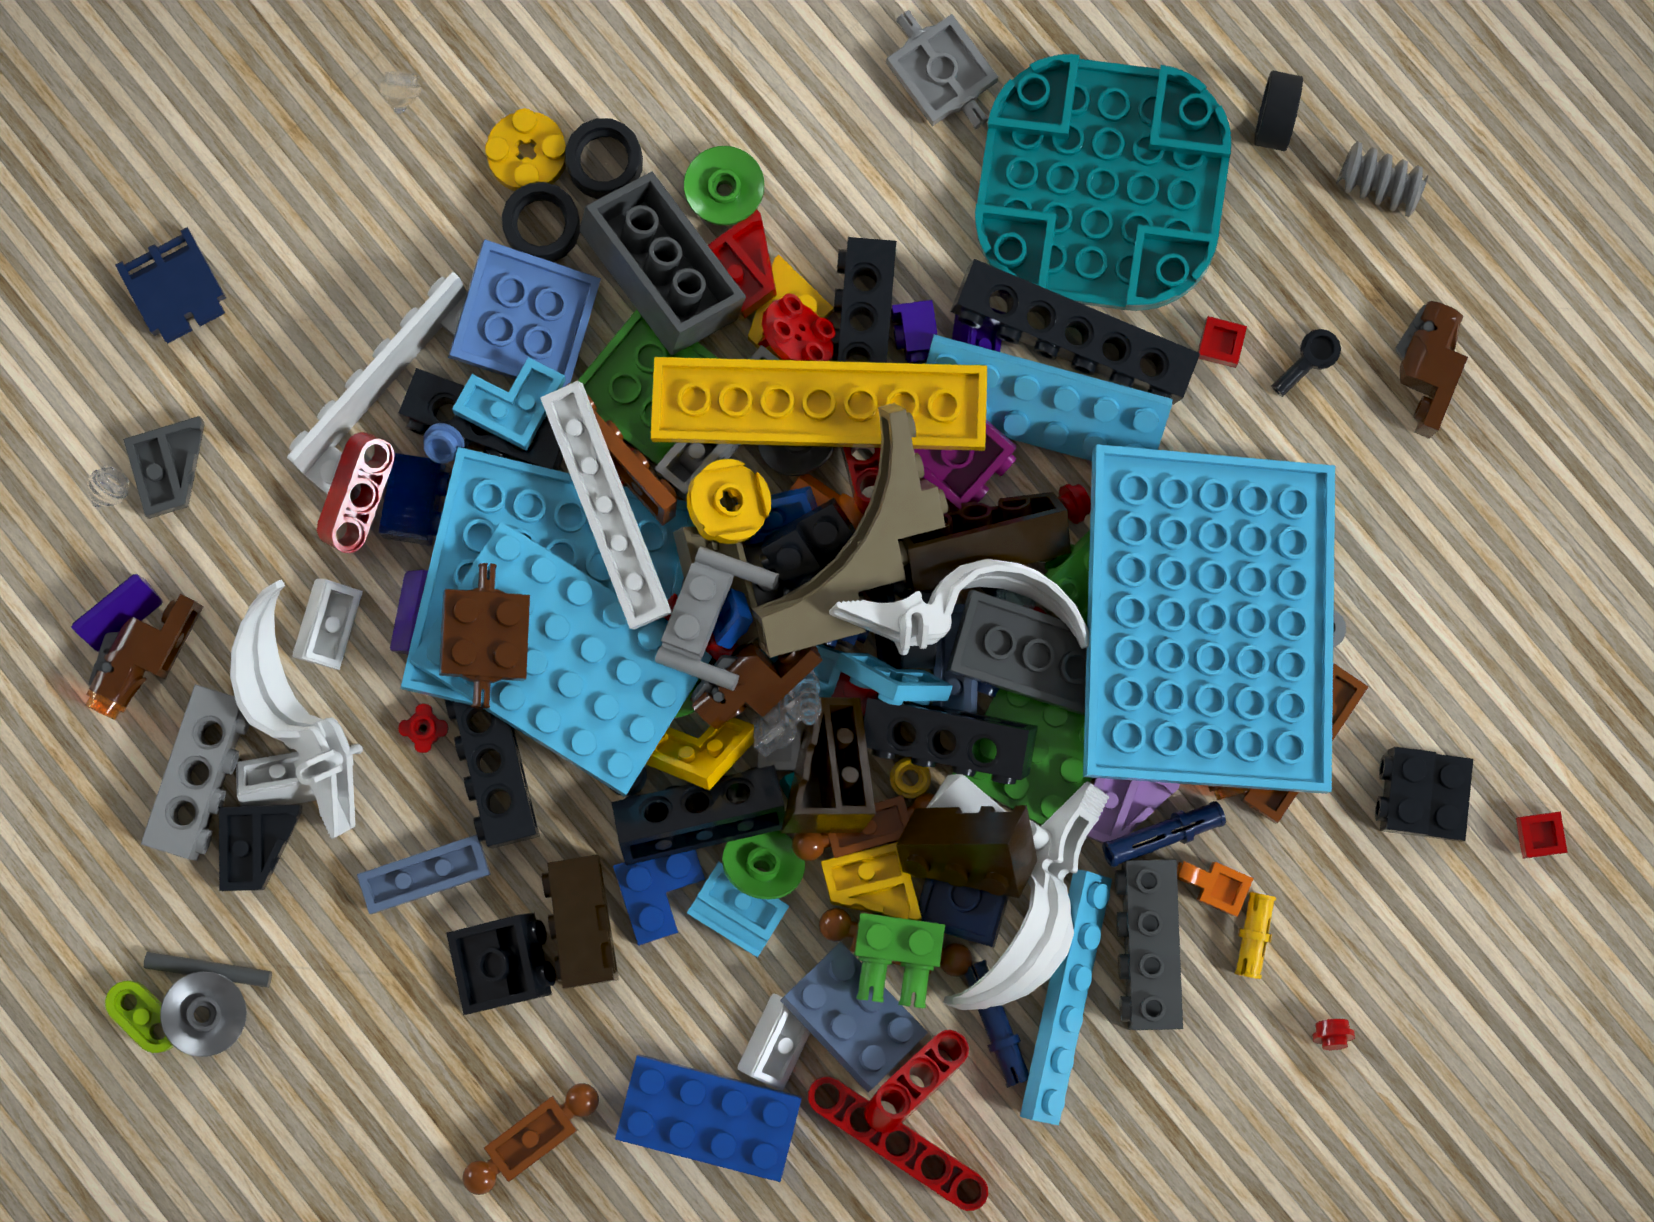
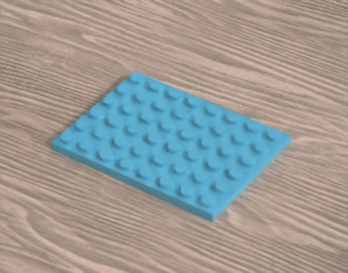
(1210, 620)

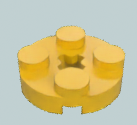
(526, 128)
(741, 483)

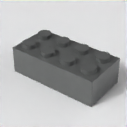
(661, 263)

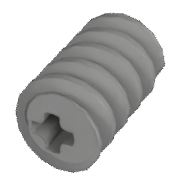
(1383, 178)

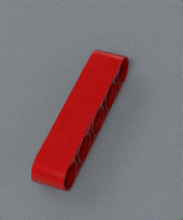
(912, 1158)

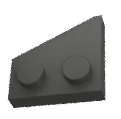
(165, 465)

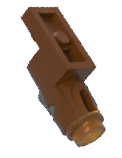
(138, 649)

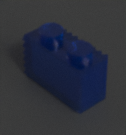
(413, 499)

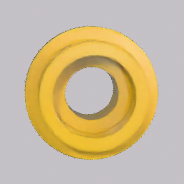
(900, 787)

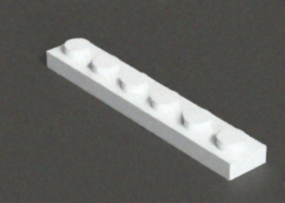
(606, 505)

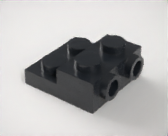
(806, 544)
(1424, 794)
(501, 963)

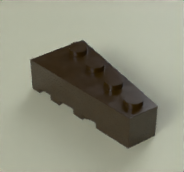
(1015, 531)

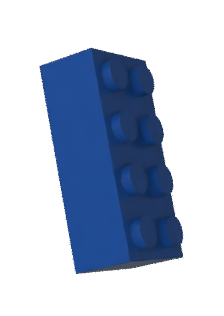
(708, 1118)

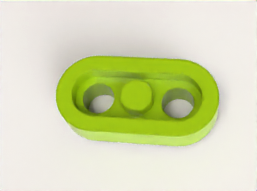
(139, 1021)

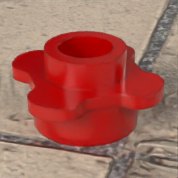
(435, 728)

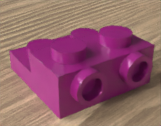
(965, 472)

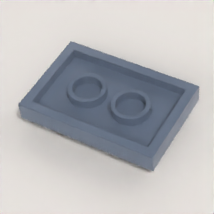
(858, 1033)

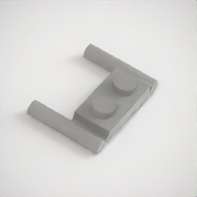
(698, 612)

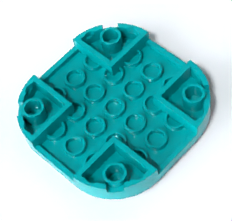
(1104, 181)

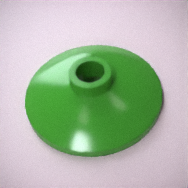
(718, 167)
(765, 851)

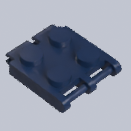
(174, 287)

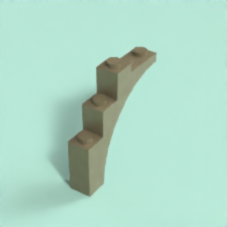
(872, 555)

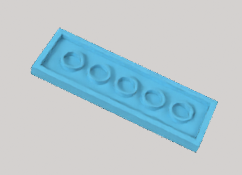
(1059, 406)

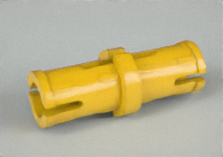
(1255, 935)

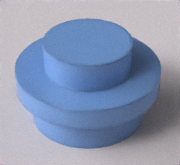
(442, 442)

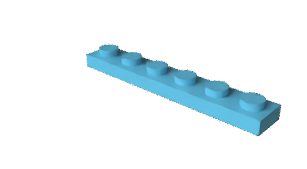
(1066, 1002)

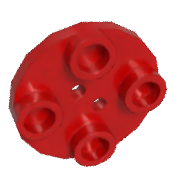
(796, 331)

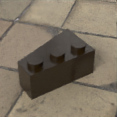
(832, 773)
(970, 849)
(580, 922)

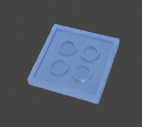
(523, 310)

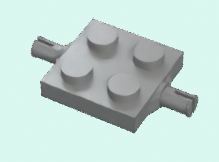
(942, 69)

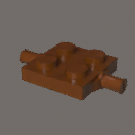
(484, 635)

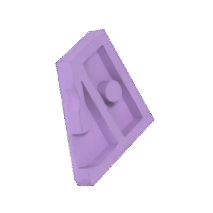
(1127, 805)

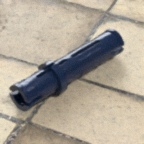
(1205, 819)
(1000, 1034)

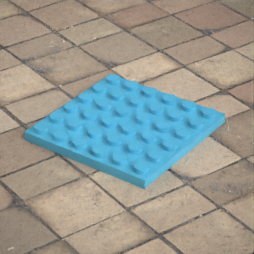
(541, 507)

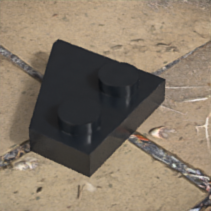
(253, 843)

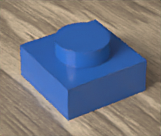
(733, 619)

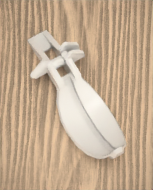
(922, 624)
(272, 708)
(1048, 925)

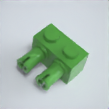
(898, 940)

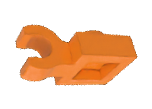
(1220, 886)

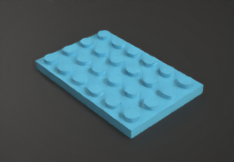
(589, 676)

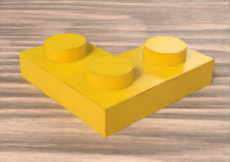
(702, 758)

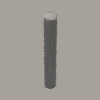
(188, 966)

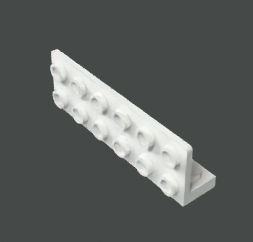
(315, 450)

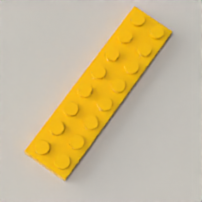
(815, 402)

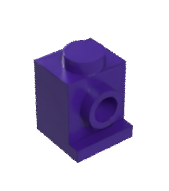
(915, 329)

